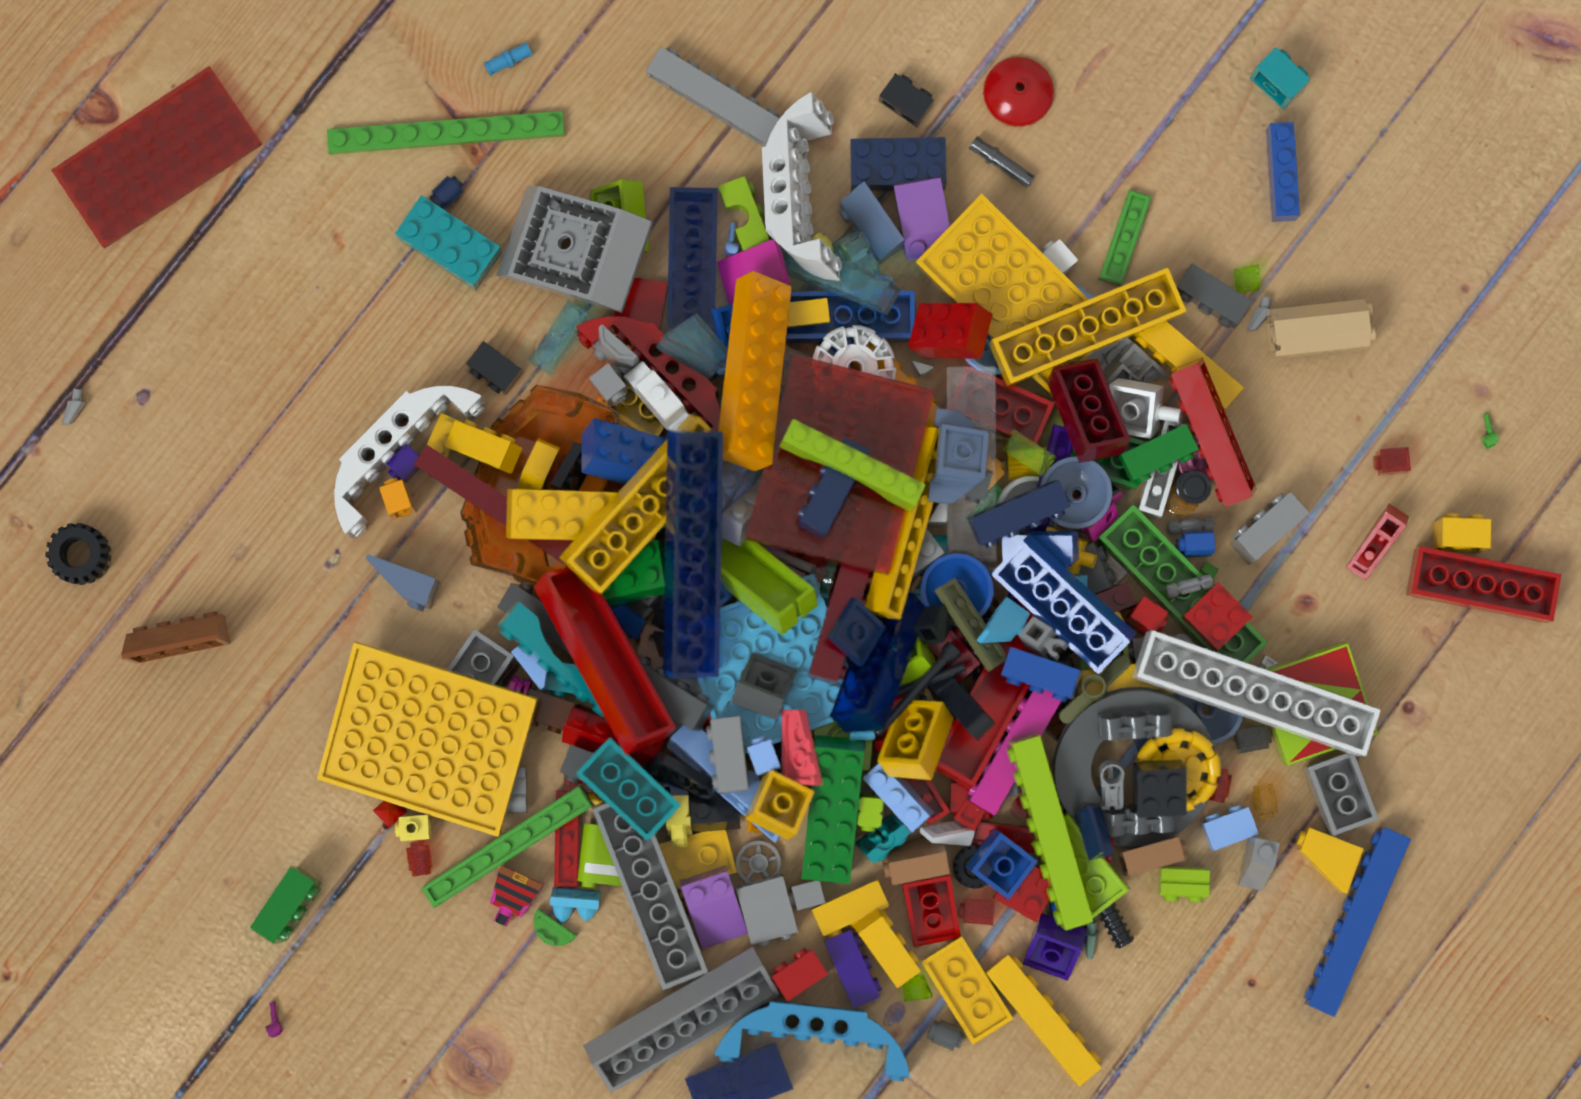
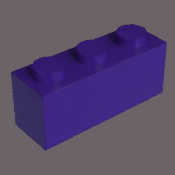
(853, 968)

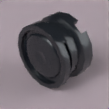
(1193, 486)

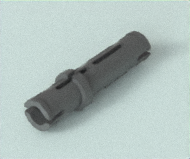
(1005, 164)

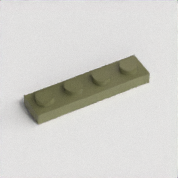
(970, 623)

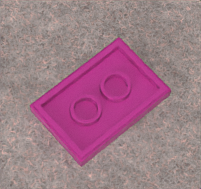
(763, 259)

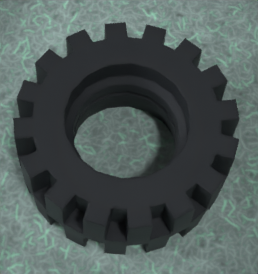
(959, 871)

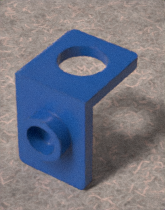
(628, 620)

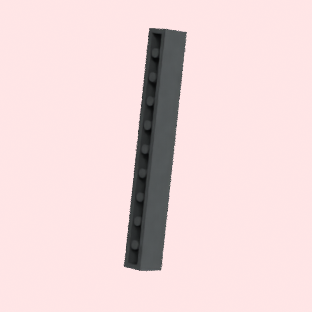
(679, 702)

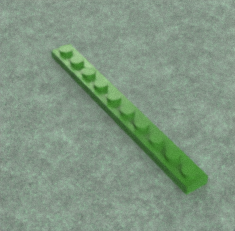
(445, 132)

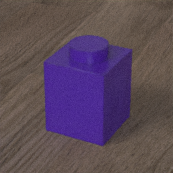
(402, 465)

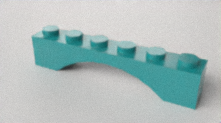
(525, 629)

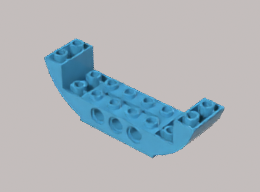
(859, 1029)

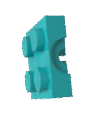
(890, 834)

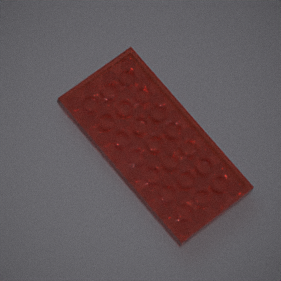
(156, 157)

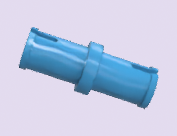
(507, 58)

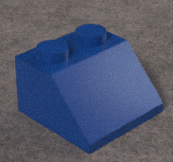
(1001, 863)

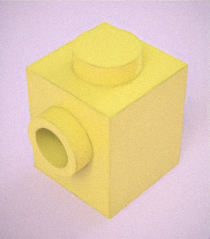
(413, 828)

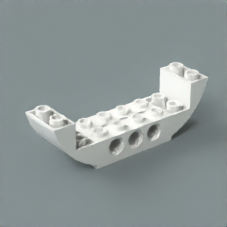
(789, 189)
(419, 409)

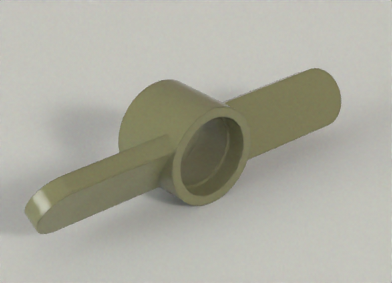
(1083, 699)

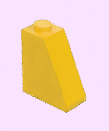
(1330, 857)

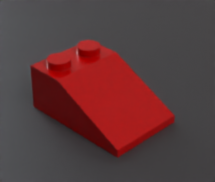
(931, 910)

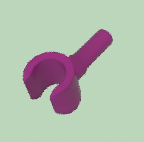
(275, 1028)

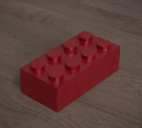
(1088, 410)

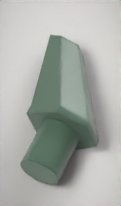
(1091, 939)

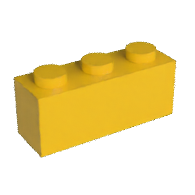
(483, 445)
(850, 908)
(887, 947)

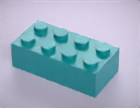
(448, 242)
(628, 789)

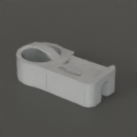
(1111, 788)

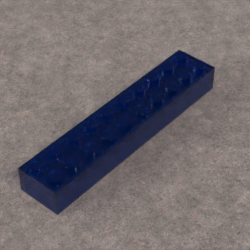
(693, 553)

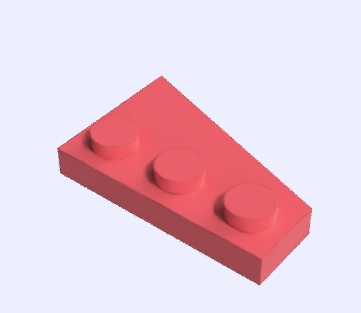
(798, 750)

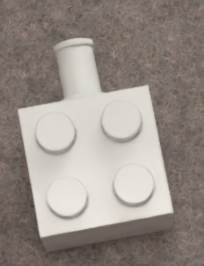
(1142, 407)

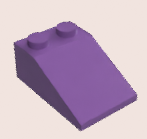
(920, 214)
(713, 907)

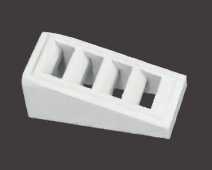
(948, 833)

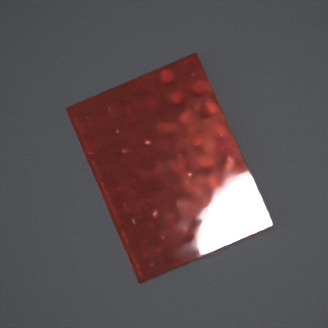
(866, 409)

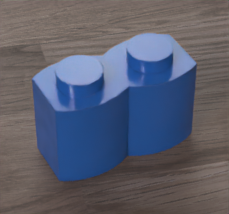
(1196, 544)

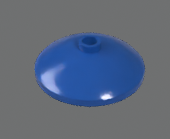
(968, 572)

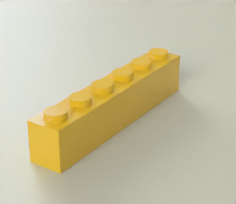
(1176, 350)
(1043, 1020)

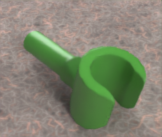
(1491, 438)

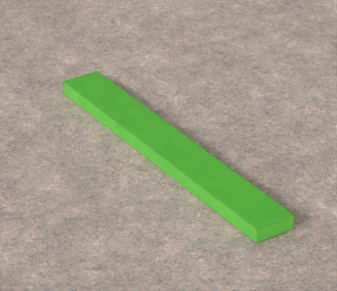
(507, 846)

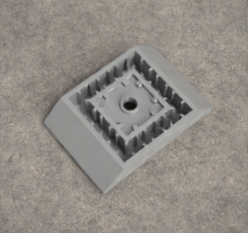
(601, 254)

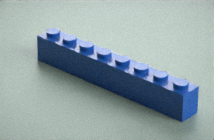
(1357, 921)

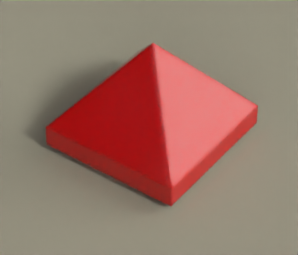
(389, 812)

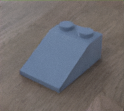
(411, 585)

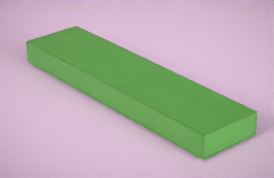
(1125, 237)

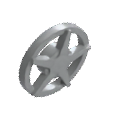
(758, 862)

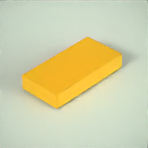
(808, 313)

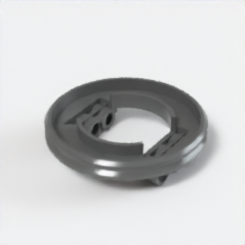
(1122, 715)

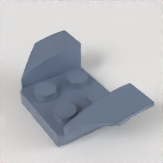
(959, 457)

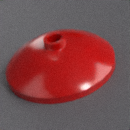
(1014, 106)

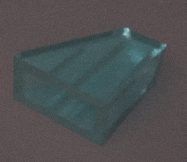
(696, 347)

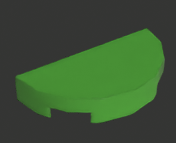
(551, 931)

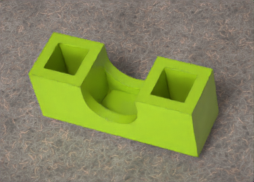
(739, 195)

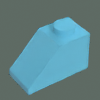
(1005, 623)

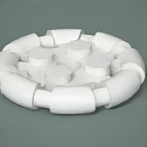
(857, 352)

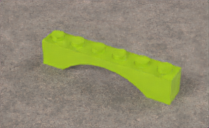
(827, 451)

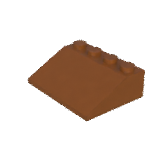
(175, 639)

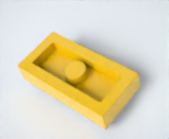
(440, 434)

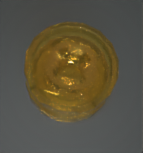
(1177, 506)

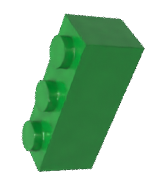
(1159, 454)

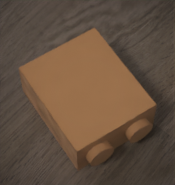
(1152, 856)
(915, 861)

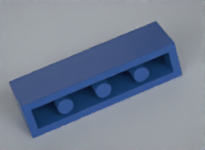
(1282, 172)

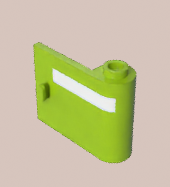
(595, 860)

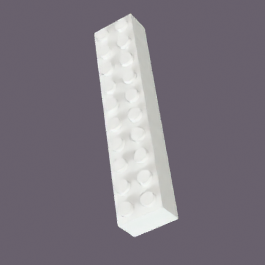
(1256, 693)

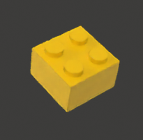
(1462, 534)
(779, 805)

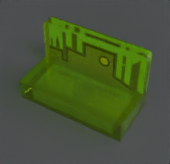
(1029, 453)

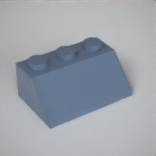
(868, 216)

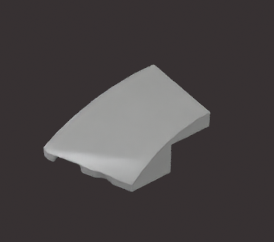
(1127, 362)

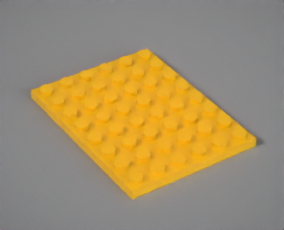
(427, 738)

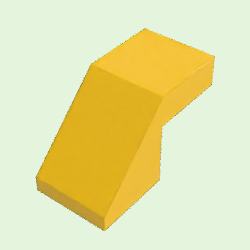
(538, 466)

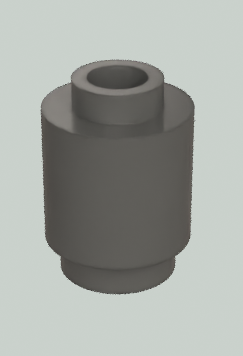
(945, 1034)

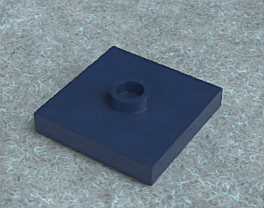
(856, 631)

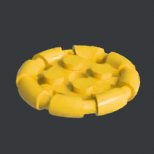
(1194, 767)

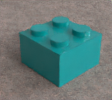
(1280, 77)

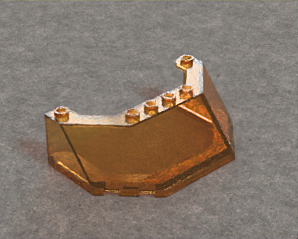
(556, 418)

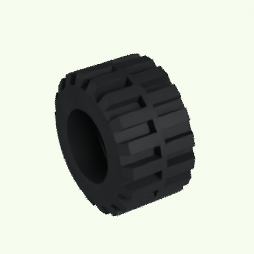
(60, 545)

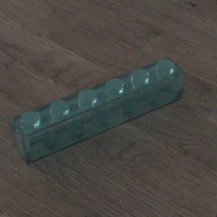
(855, 284)

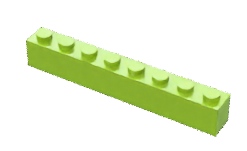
(1050, 831)

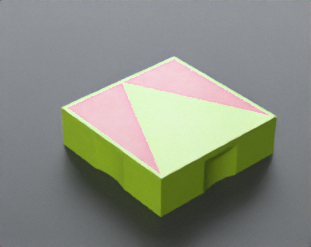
(1326, 669)

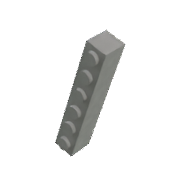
(712, 96)

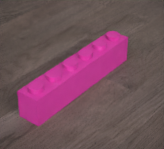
(998, 774)

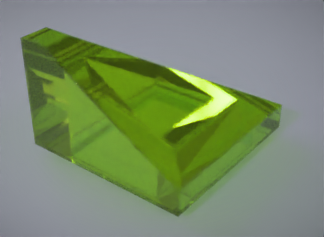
(1247, 278)
(916, 989)

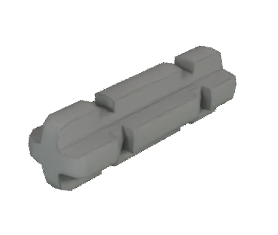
(1192, 524)
(1189, 586)

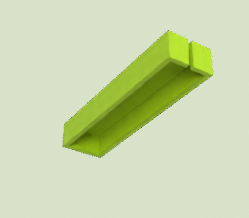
(764, 584)

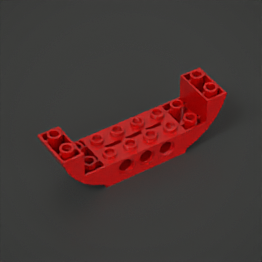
(643, 341)

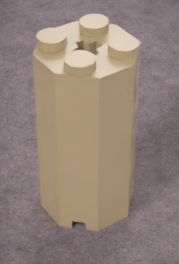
(1320, 328)

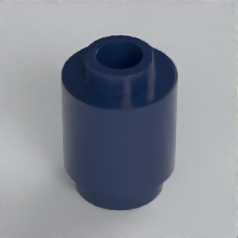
(447, 192)

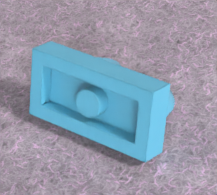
(565, 899)

